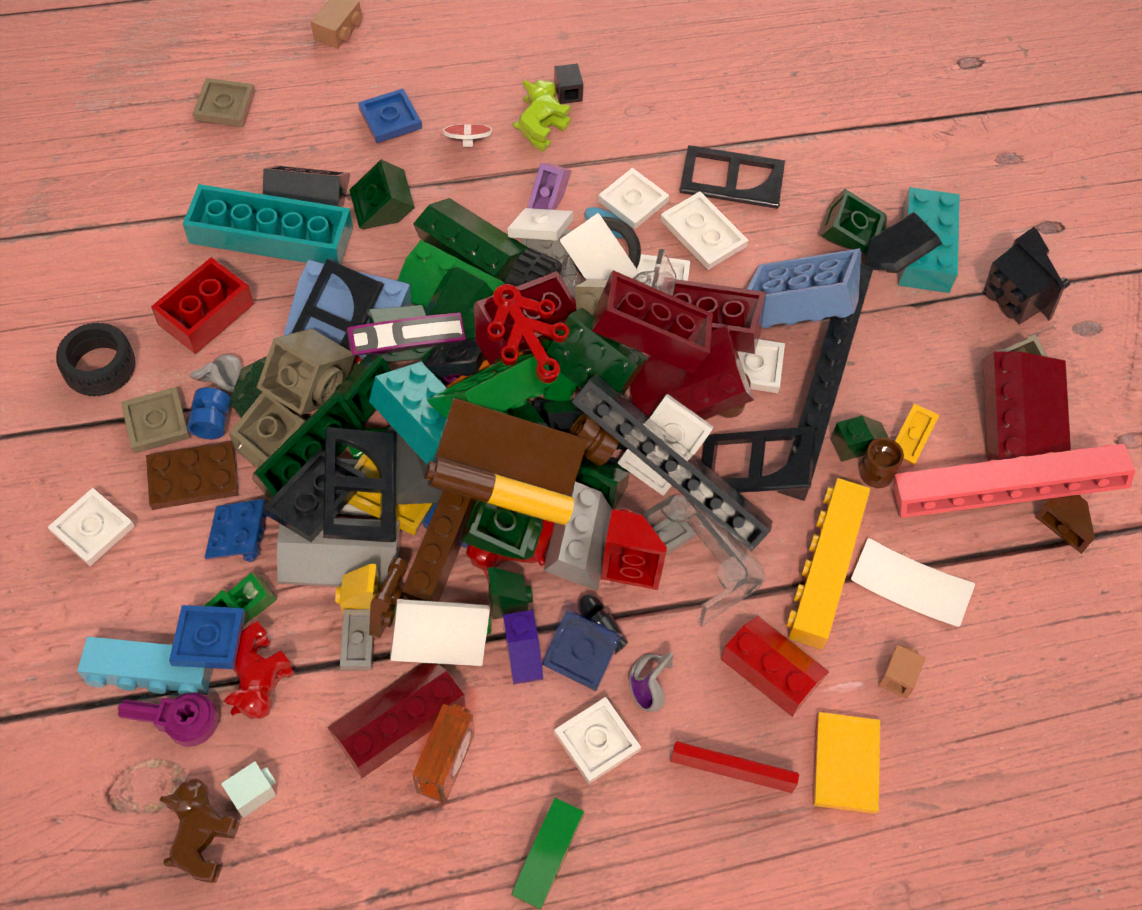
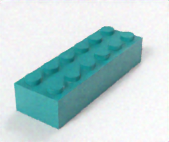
(267, 225)

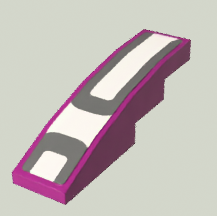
(405, 334)

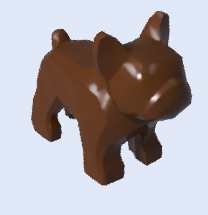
(196, 830)

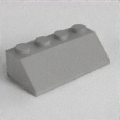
(327, 560)

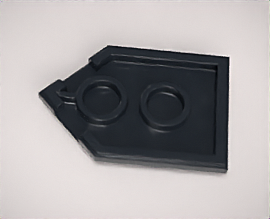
(901, 245)

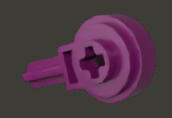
(187, 719)

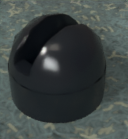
(589, 605)

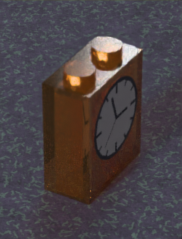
(444, 753)

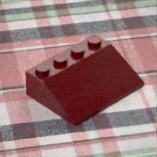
(709, 391)
(1025, 405)

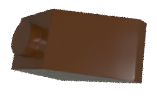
(1069, 519)

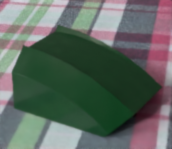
(852, 221)
(457, 293)
(502, 531)

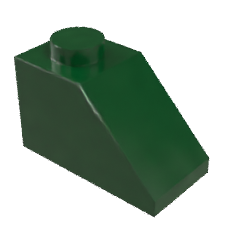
(854, 436)
(507, 592)

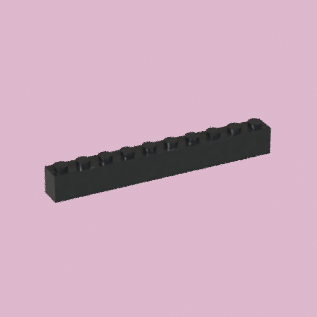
(828, 376)

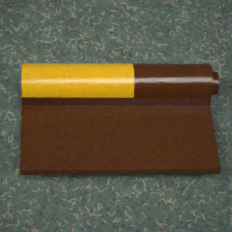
(507, 462)

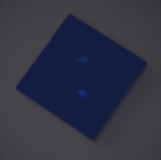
(581, 649)

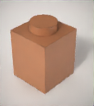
(902, 671)

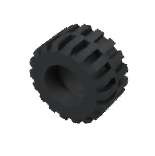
(531, 266)

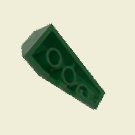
(607, 478)

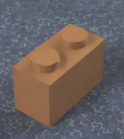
(336, 21)

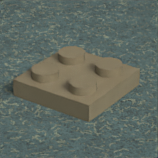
(224, 102)
(155, 420)

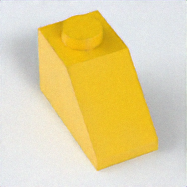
(358, 588)

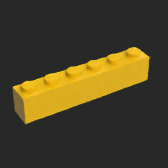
(829, 564)

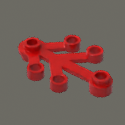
(525, 328)

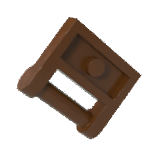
(384, 602)

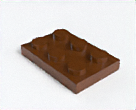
(191, 475)

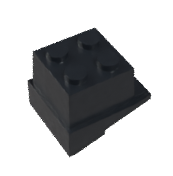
(1025, 279)

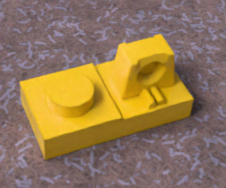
(916, 432)

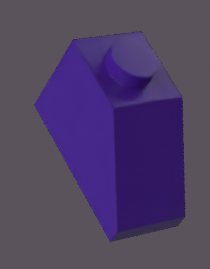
(522, 647)

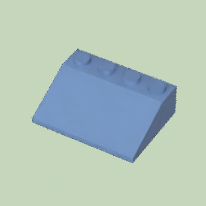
(809, 287)
(339, 301)

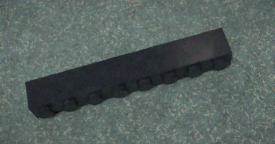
(673, 462)

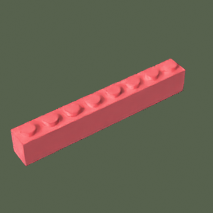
(1013, 480)

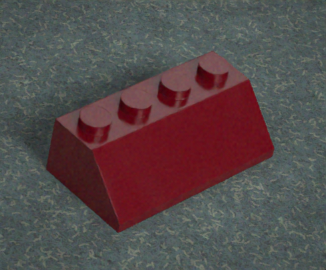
(545, 287)
(730, 306)
(653, 322)
(395, 717)

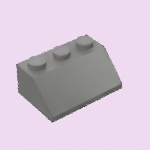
(579, 546)

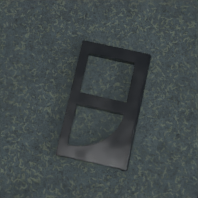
(763, 195)
(363, 291)
(381, 450)
(794, 475)

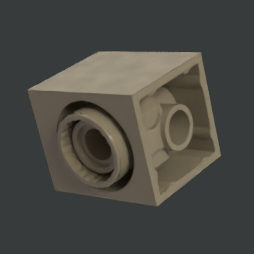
(304, 370)

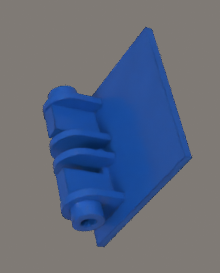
(237, 530)

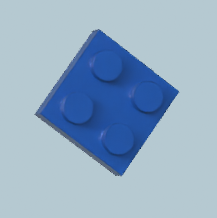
(390, 115)
(207, 637)

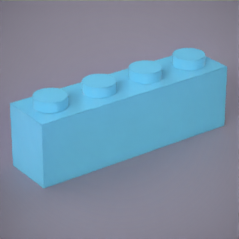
(138, 665)

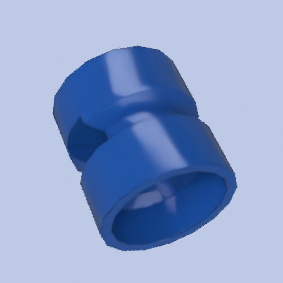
(208, 413)

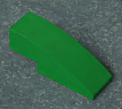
(250, 594)
(548, 853)

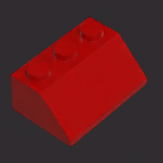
(632, 551)
(773, 665)

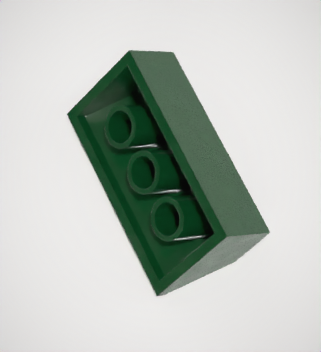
(468, 238)
(304, 444)

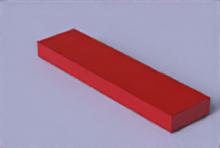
(734, 767)

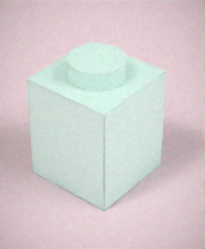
(250, 788)

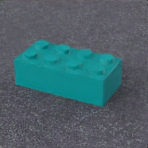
(940, 266)
(403, 403)

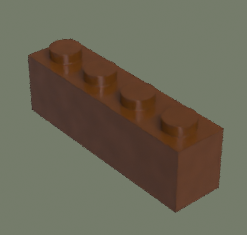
(438, 548)

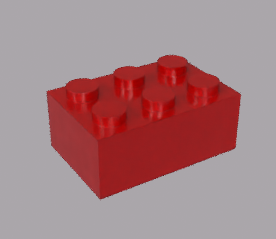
(202, 305)

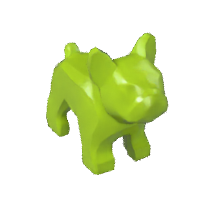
(541, 113)

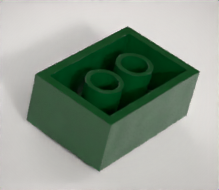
(590, 353)

